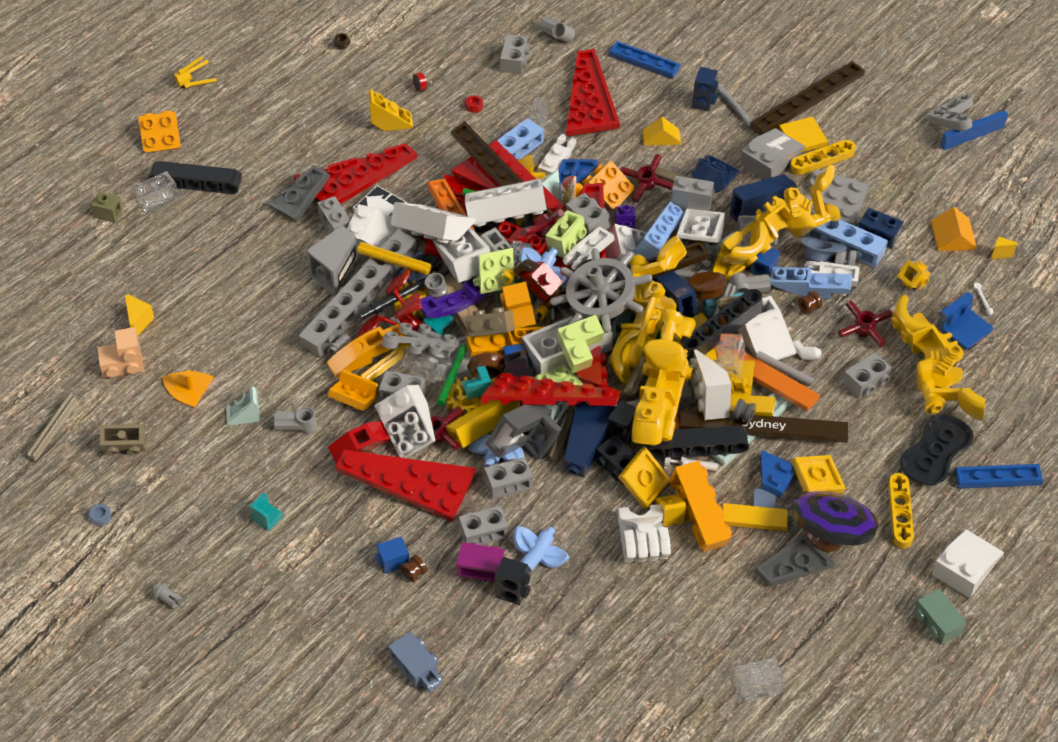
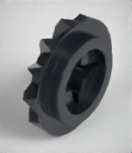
(434, 260)

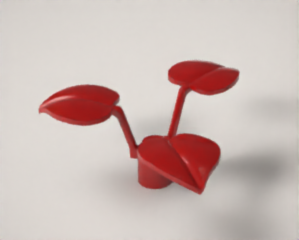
(404, 314)

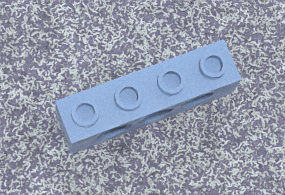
(522, 138)
(659, 231)
(869, 247)

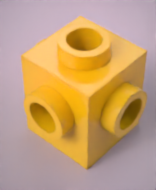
(914, 274)

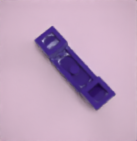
(452, 302)

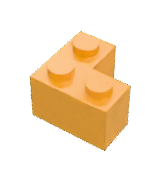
(517, 298)

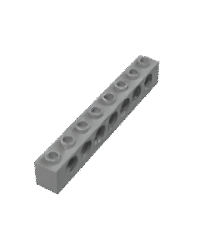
(355, 296)

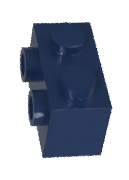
(705, 88)
(882, 225)

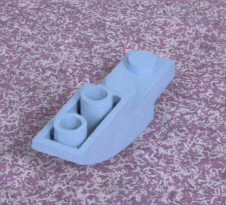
(803, 281)

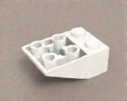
(625, 240)
(768, 332)
(711, 387)
(407, 420)

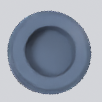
(99, 515)

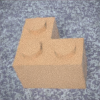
(122, 357)

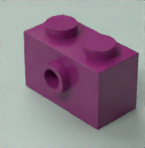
(478, 561)

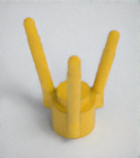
(183, 75)

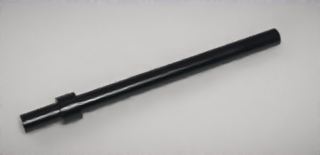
(378, 307)

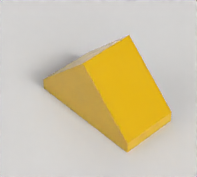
(661, 133)
(139, 313)
(672, 508)

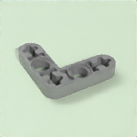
(950, 114)

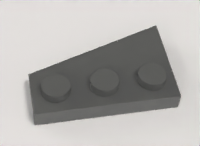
(296, 199)
(792, 562)

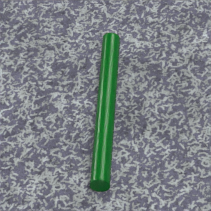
(451, 375)

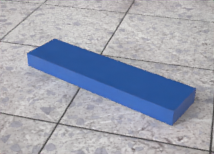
(644, 60)
(979, 128)
(998, 476)

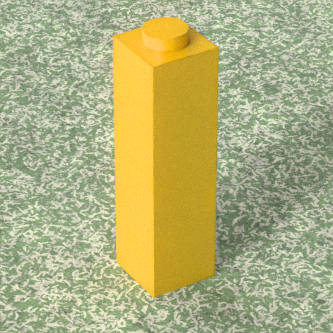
(479, 421)

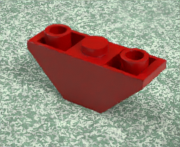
(513, 232)
(597, 373)
(359, 439)

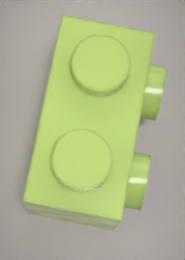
(566, 233)

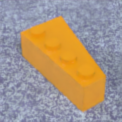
(701, 505)

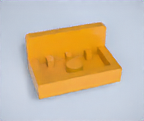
(354, 391)

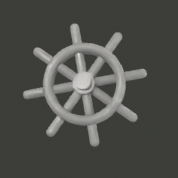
(601, 289)

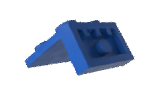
(963, 323)

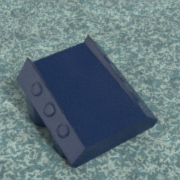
(716, 171)

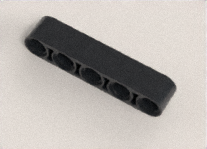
(199, 177)
(724, 322)
(702, 442)

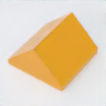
(953, 231)

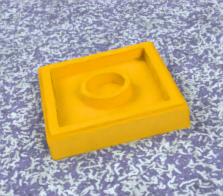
(805, 132)
(818, 474)
(644, 477)

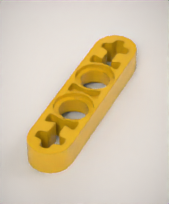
(843, 150)
(900, 510)

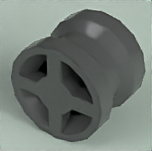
(744, 411)

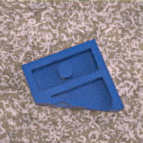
(576, 167)
(775, 474)

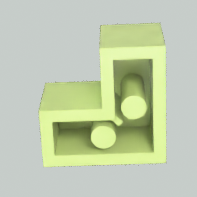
(575, 341)

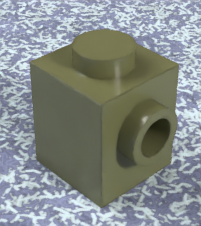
(106, 207)

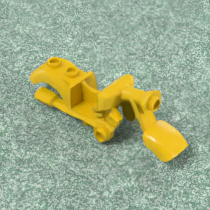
(793, 216)
(652, 299)
(936, 370)
(666, 374)

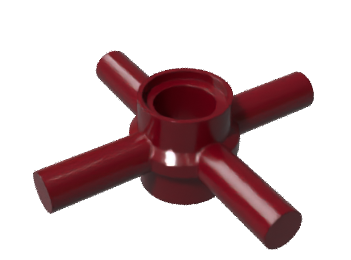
(647, 172)
(543, 224)
(865, 323)
(442, 433)

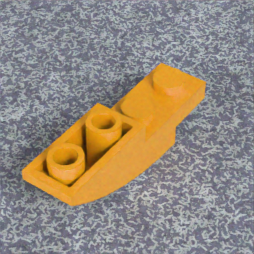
(495, 343)
(361, 351)

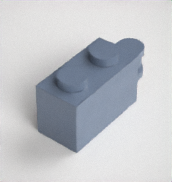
(415, 662)

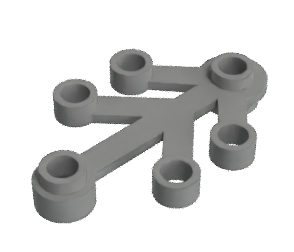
(419, 340)

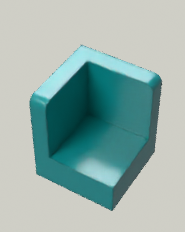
(438, 324)
(476, 387)
(264, 513)

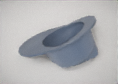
(820, 250)

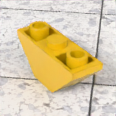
(388, 114)

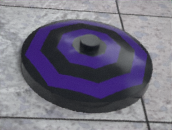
(834, 517)

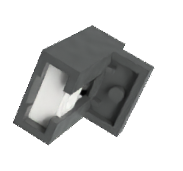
(525, 427)

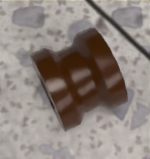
(809, 302)
(413, 568)

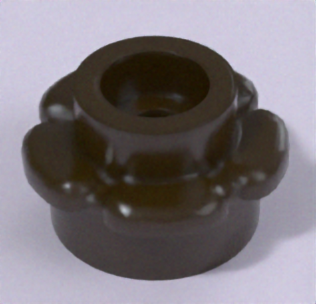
(341, 41)

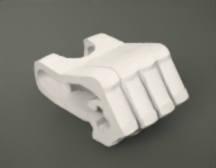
(643, 535)

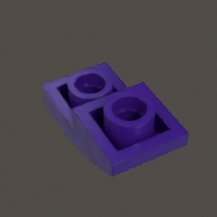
(625, 216)

